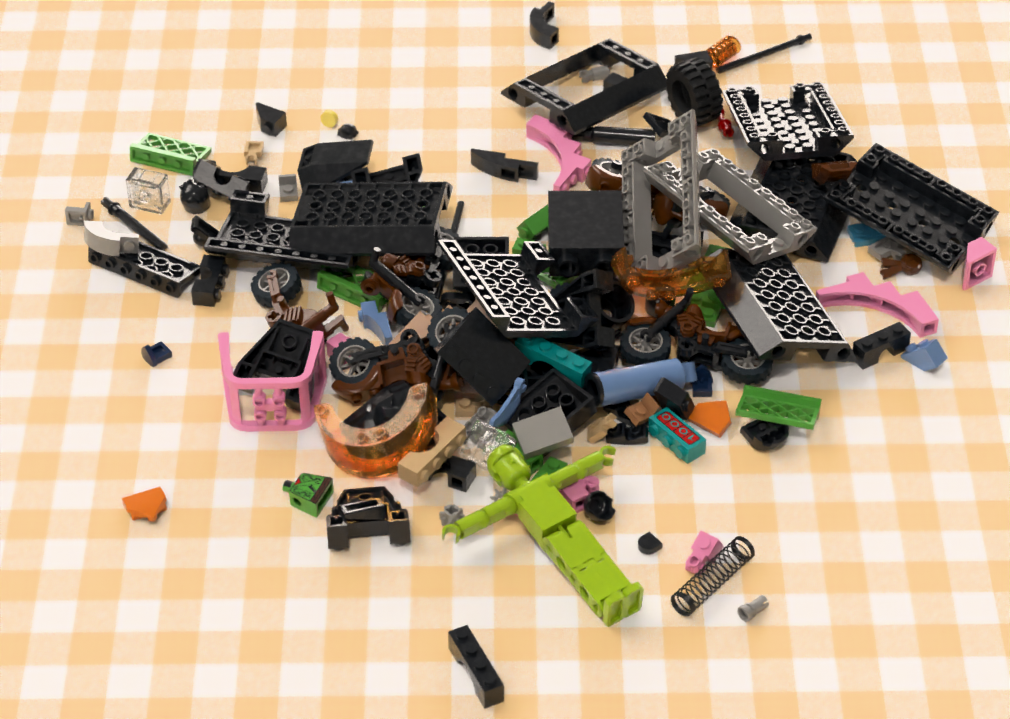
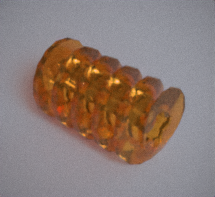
(724, 50)

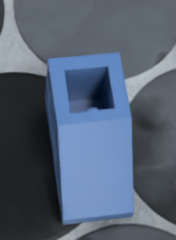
(925, 354)

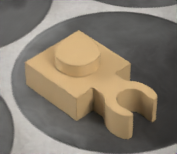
(253, 150)
(468, 407)
(598, 429)

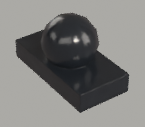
(202, 231)

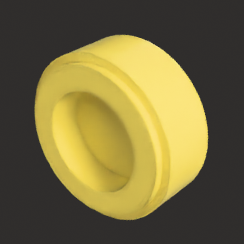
(329, 118)

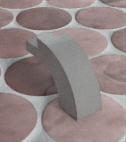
(109, 242)

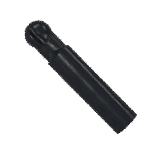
(614, 135)

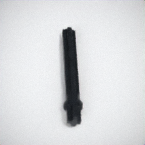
(115, 209)

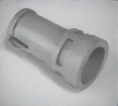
(749, 610)

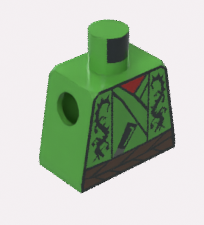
(309, 492)

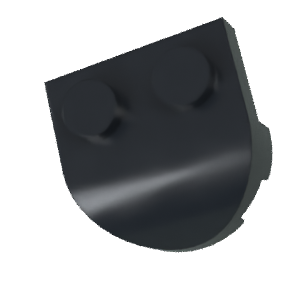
(765, 434)

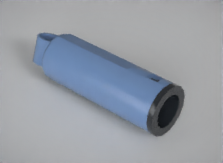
(635, 381)

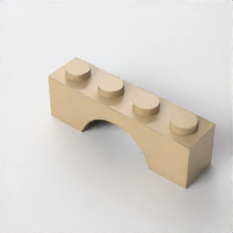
(418, 466)

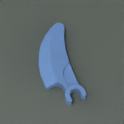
(510, 405)

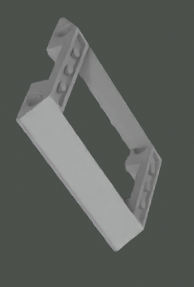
(637, 196)
(791, 227)

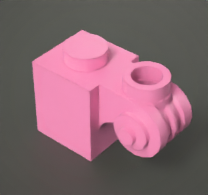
(578, 491)
(704, 549)

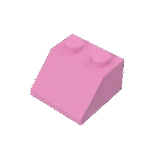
(978, 262)

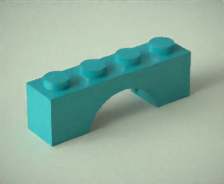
(564, 361)

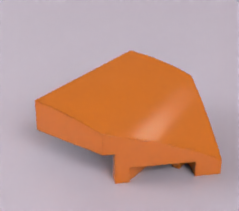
(711, 417)
(146, 504)

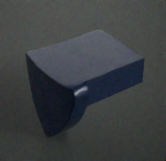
(156, 353)
(703, 385)

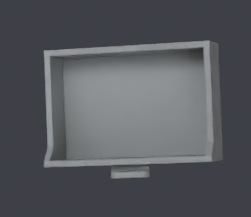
(542, 433)

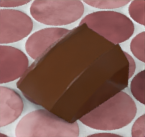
(832, 171)

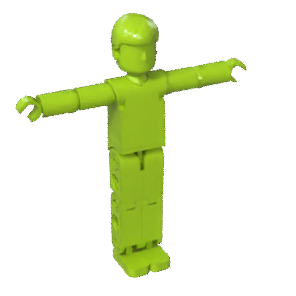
(555, 528)

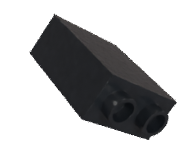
(584, 230)

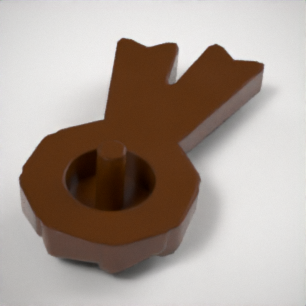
(909, 264)

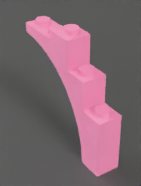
(566, 151)
(883, 297)

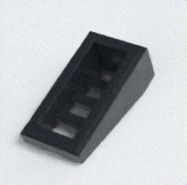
(365, 509)

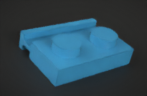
(863, 235)

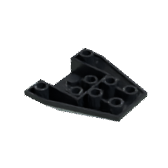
(333, 160)

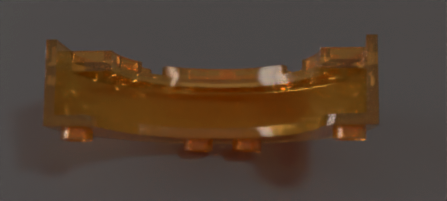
(669, 283)
(378, 450)

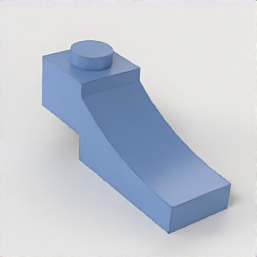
(375, 321)

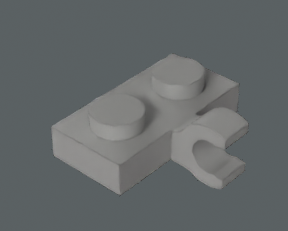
(885, 248)

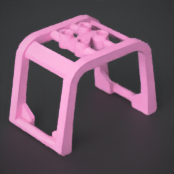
(261, 404)

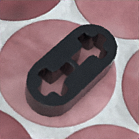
(457, 300)

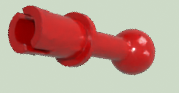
(725, 125)

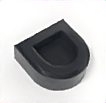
(649, 543)

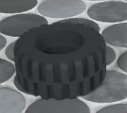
(694, 87)

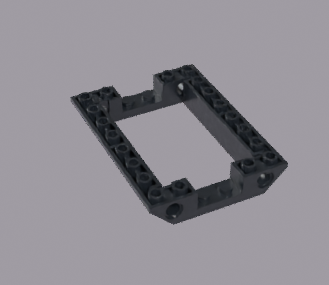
(575, 118)

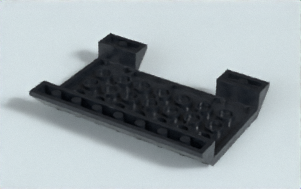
(266, 239)
(514, 294)

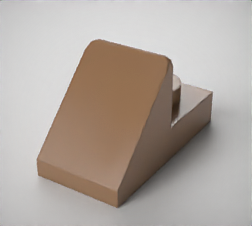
(640, 412)

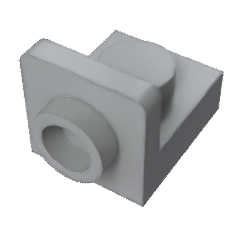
(288, 188)
(78, 215)

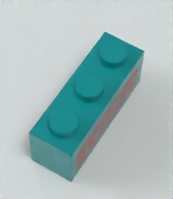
(677, 435)

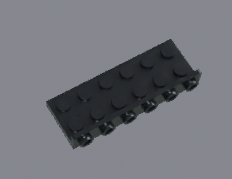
(149, 267)

